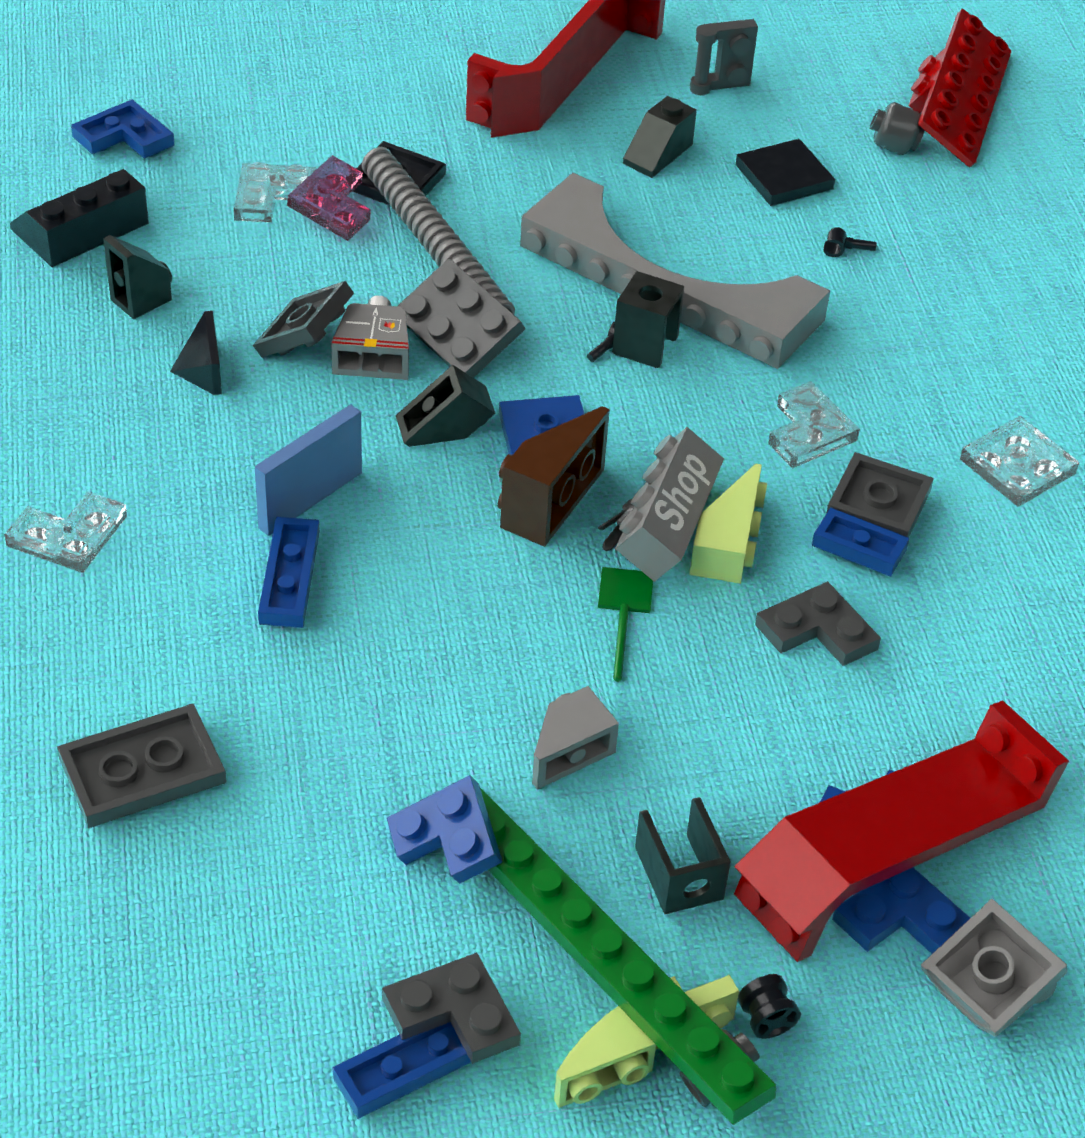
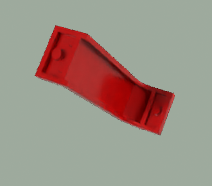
(526, 95)
(894, 824)

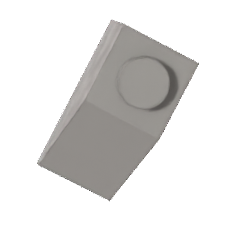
(573, 735)

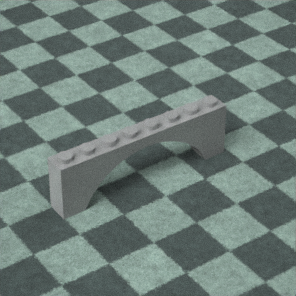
(757, 319)

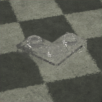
(263, 185)
(815, 426)
(68, 541)

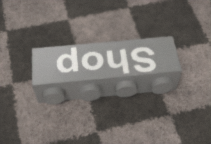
(669, 503)

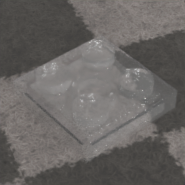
(1019, 461)

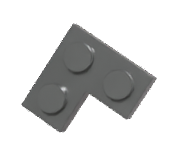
(819, 614)
(455, 994)

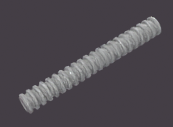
(424, 219)

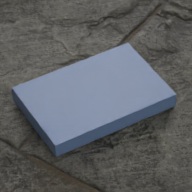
(309, 468)

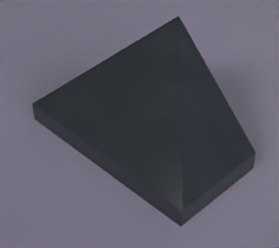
(200, 357)

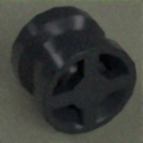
(769, 1006)

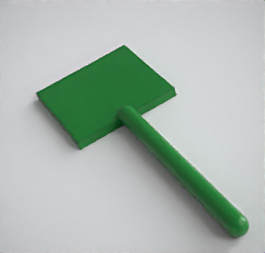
(625, 592)

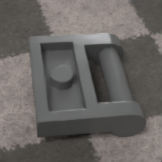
(733, 55)

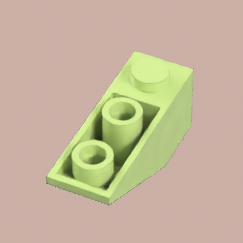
(724, 530)

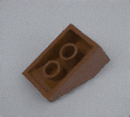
(552, 475)

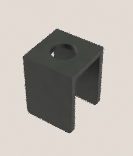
(646, 317)
(671, 882)

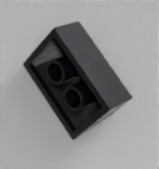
(83, 218)

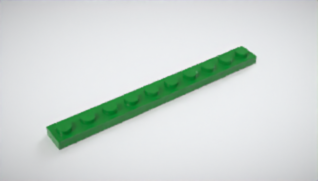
(628, 974)

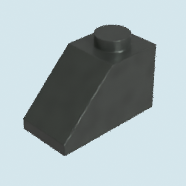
(661, 137)
(135, 278)
(446, 410)

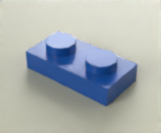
(860, 541)

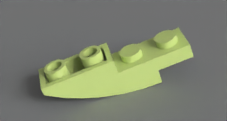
(622, 1053)

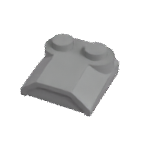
(994, 969)

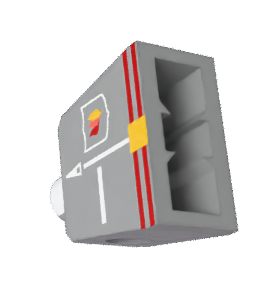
(372, 341)

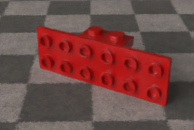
(961, 87)

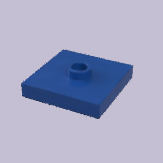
(534, 416)

